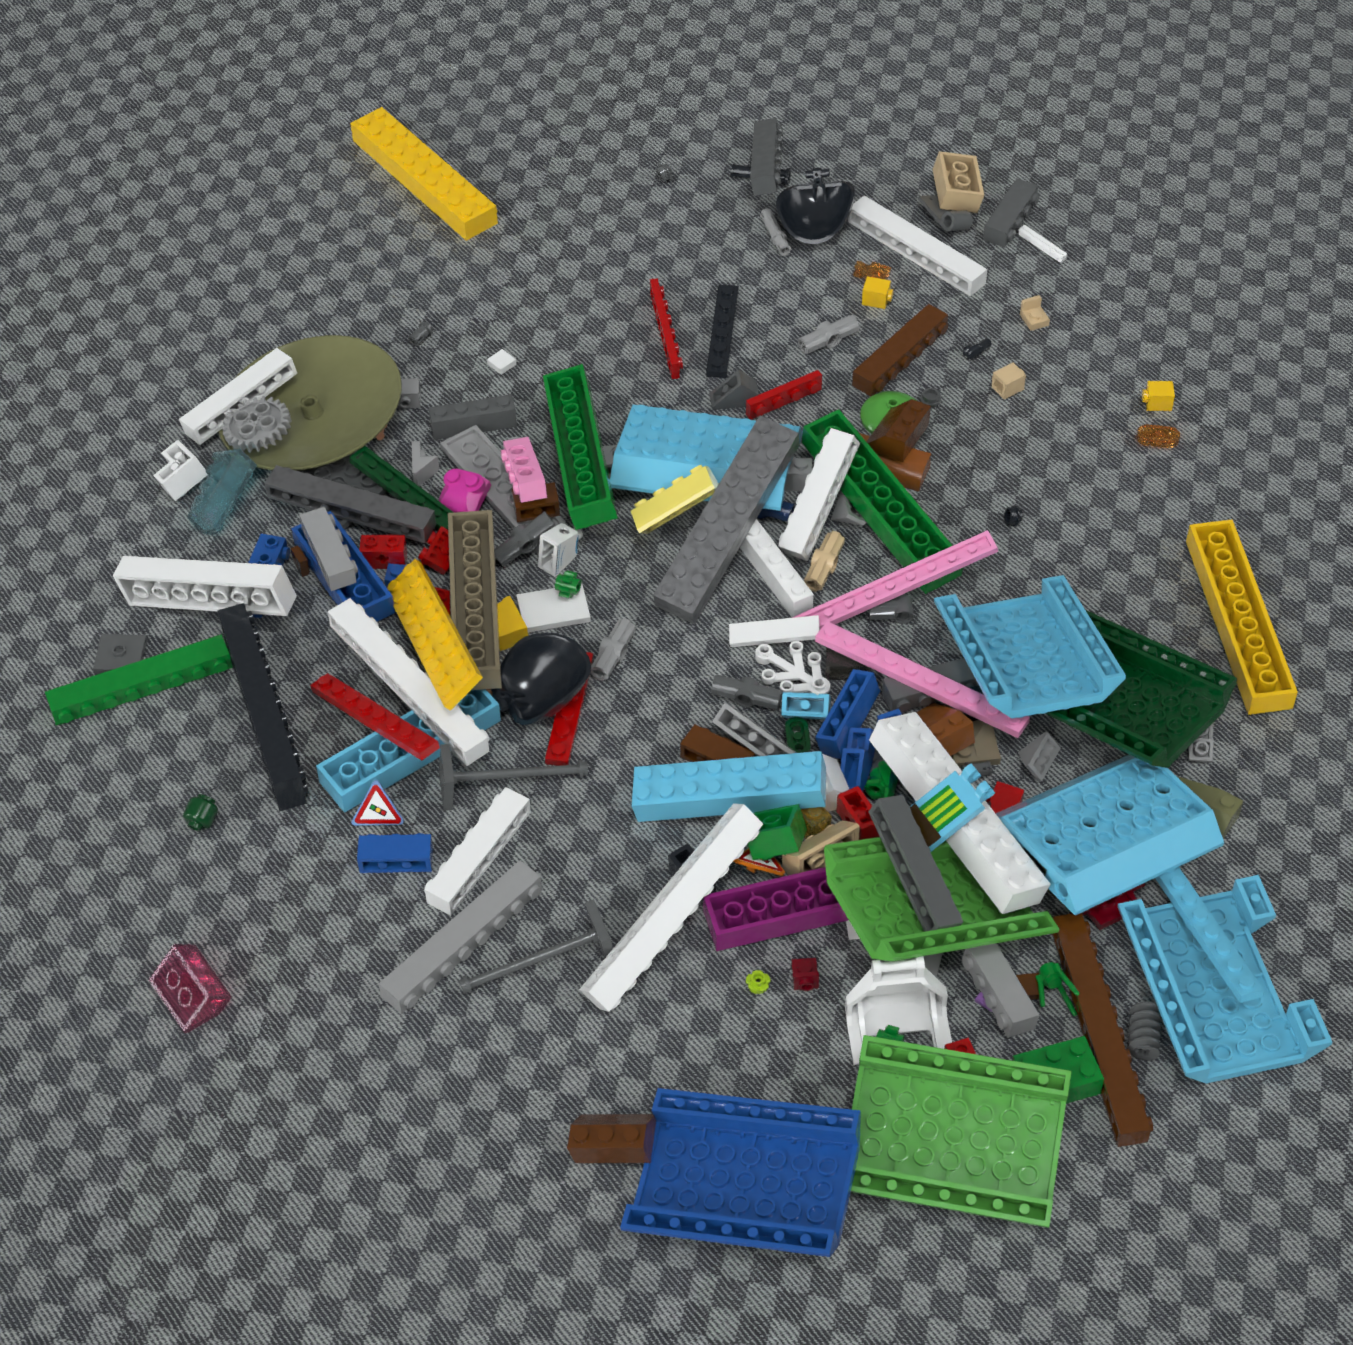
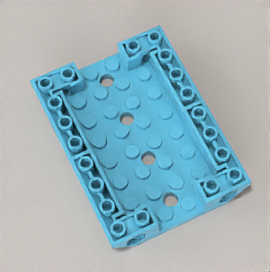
(1123, 845)

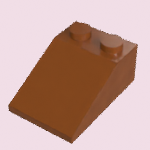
(949, 727)

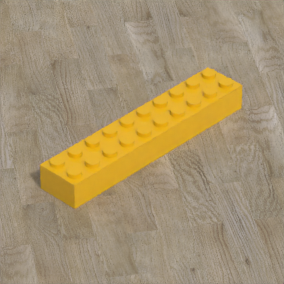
(424, 173)
(1241, 617)

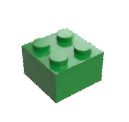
(780, 833)

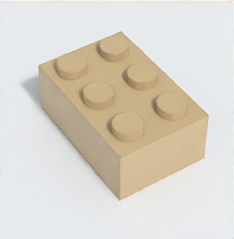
(958, 182)

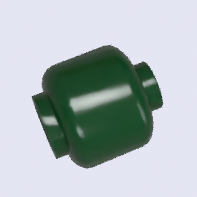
(200, 812)

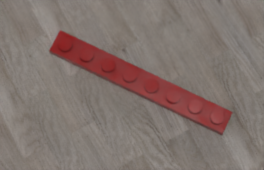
(375, 716)

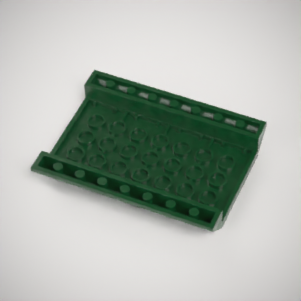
(1158, 705)

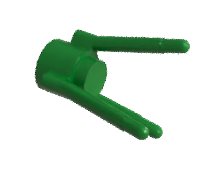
(1052, 976)

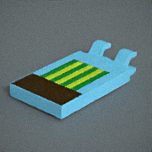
(950, 806)

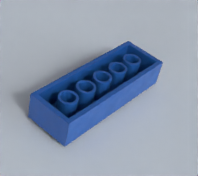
(368, 590)

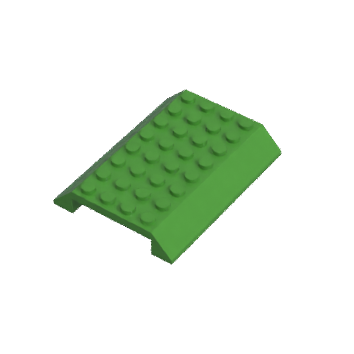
(886, 921)
(959, 1130)

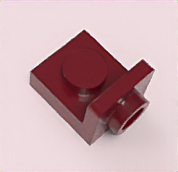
(805, 974)

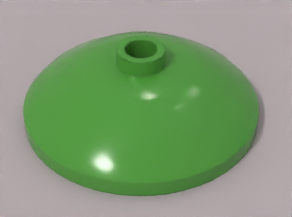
(877, 407)

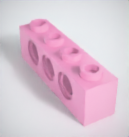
(523, 469)

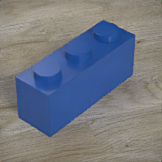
(395, 853)

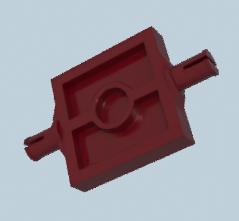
(1108, 912)

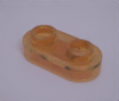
(1158, 436)

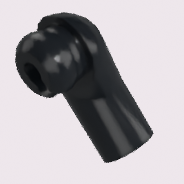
(974, 351)

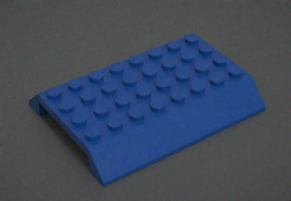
(747, 1172)

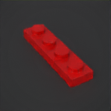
(784, 394)

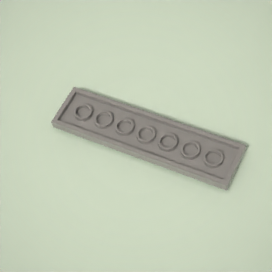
(477, 454)

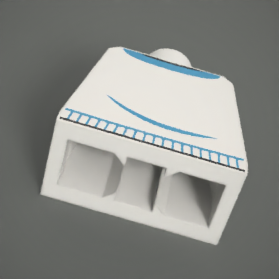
(558, 548)

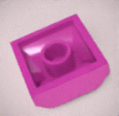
(464, 490)

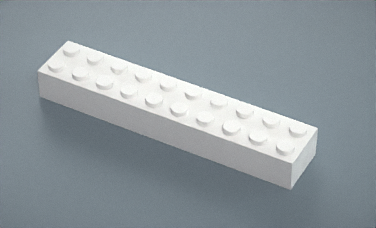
(981, 844)

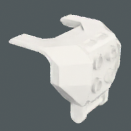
(900, 996)

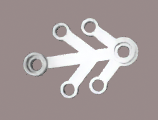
(812, 684)

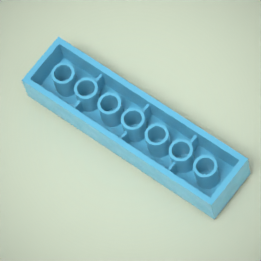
(354, 769)
(716, 785)

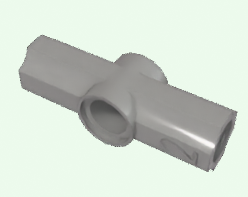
(828, 334)
(612, 649)

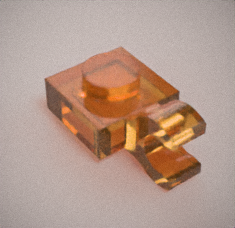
(874, 270)

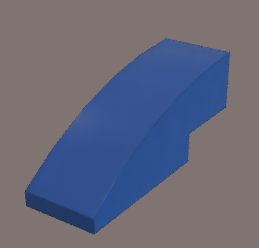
(857, 757)

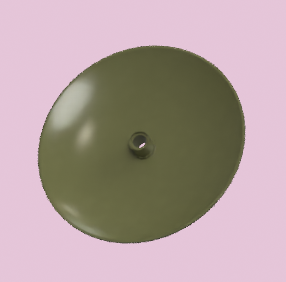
(335, 401)

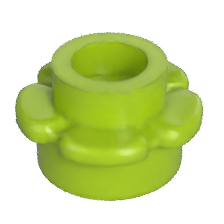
(758, 987)

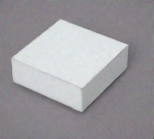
(501, 361)

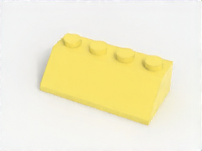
(674, 500)

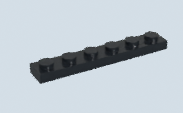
(722, 331)

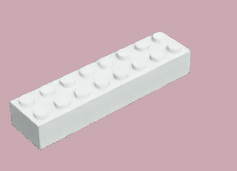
(204, 585)

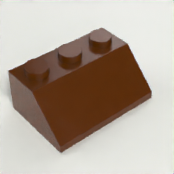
(900, 429)
(612, 1138)

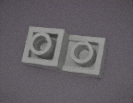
(1202, 748)

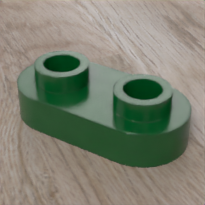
(800, 739)

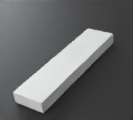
(774, 631)

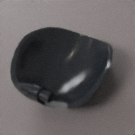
(817, 209)
(541, 676)

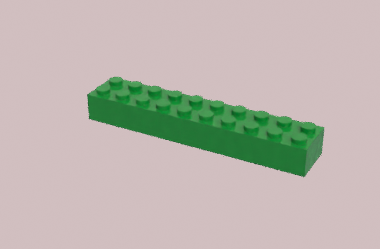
(579, 447)
(883, 500)

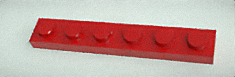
(667, 334)
(565, 728)

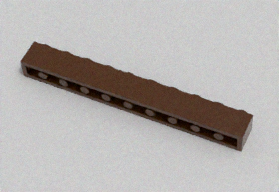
(1099, 1026)

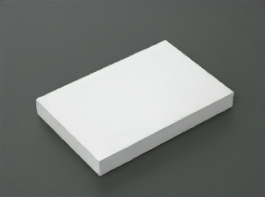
(548, 610)

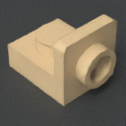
(1033, 313)

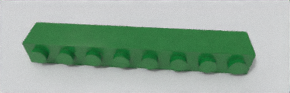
(138, 679)

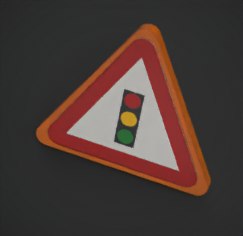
(771, 865)

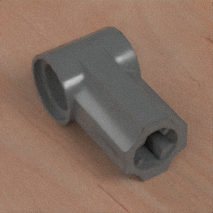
(898, 609)

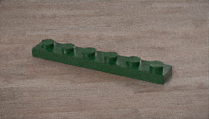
(398, 484)

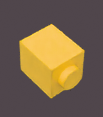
(877, 292)
(1158, 395)

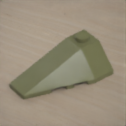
(1224, 805)

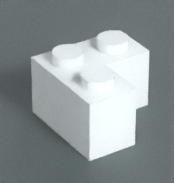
(181, 471)

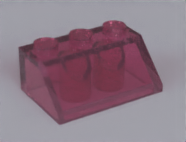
(189, 987)

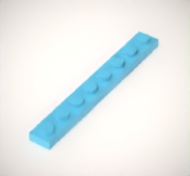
(1210, 936)

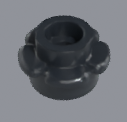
(1013, 516)

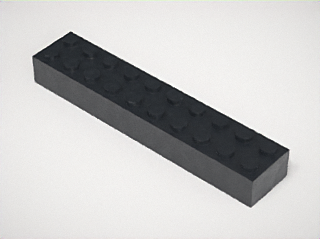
(263, 707)

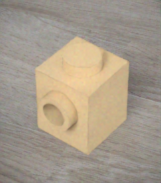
(1008, 380)

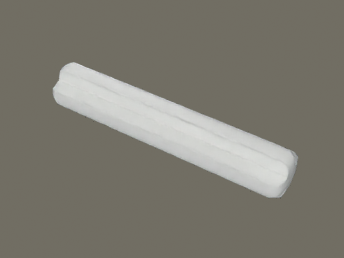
(1042, 243)

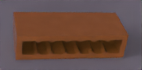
(911, 471)

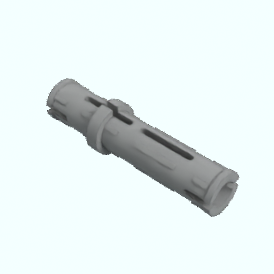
(777, 236)

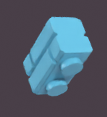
(805, 705)

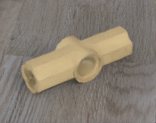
(824, 561)

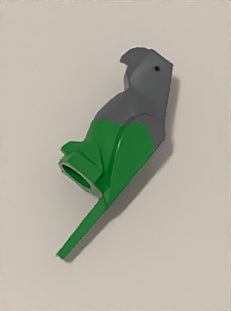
(882, 779)

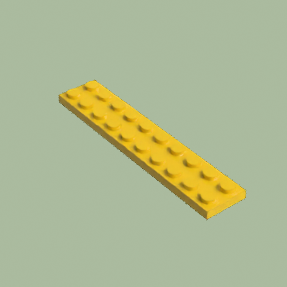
(433, 635)

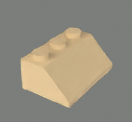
(811, 852)

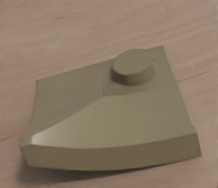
(983, 749)

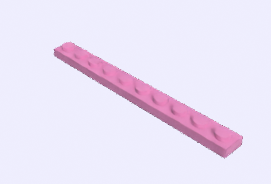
(904, 580)
(918, 677)

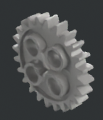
(256, 424)

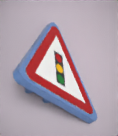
(377, 808)

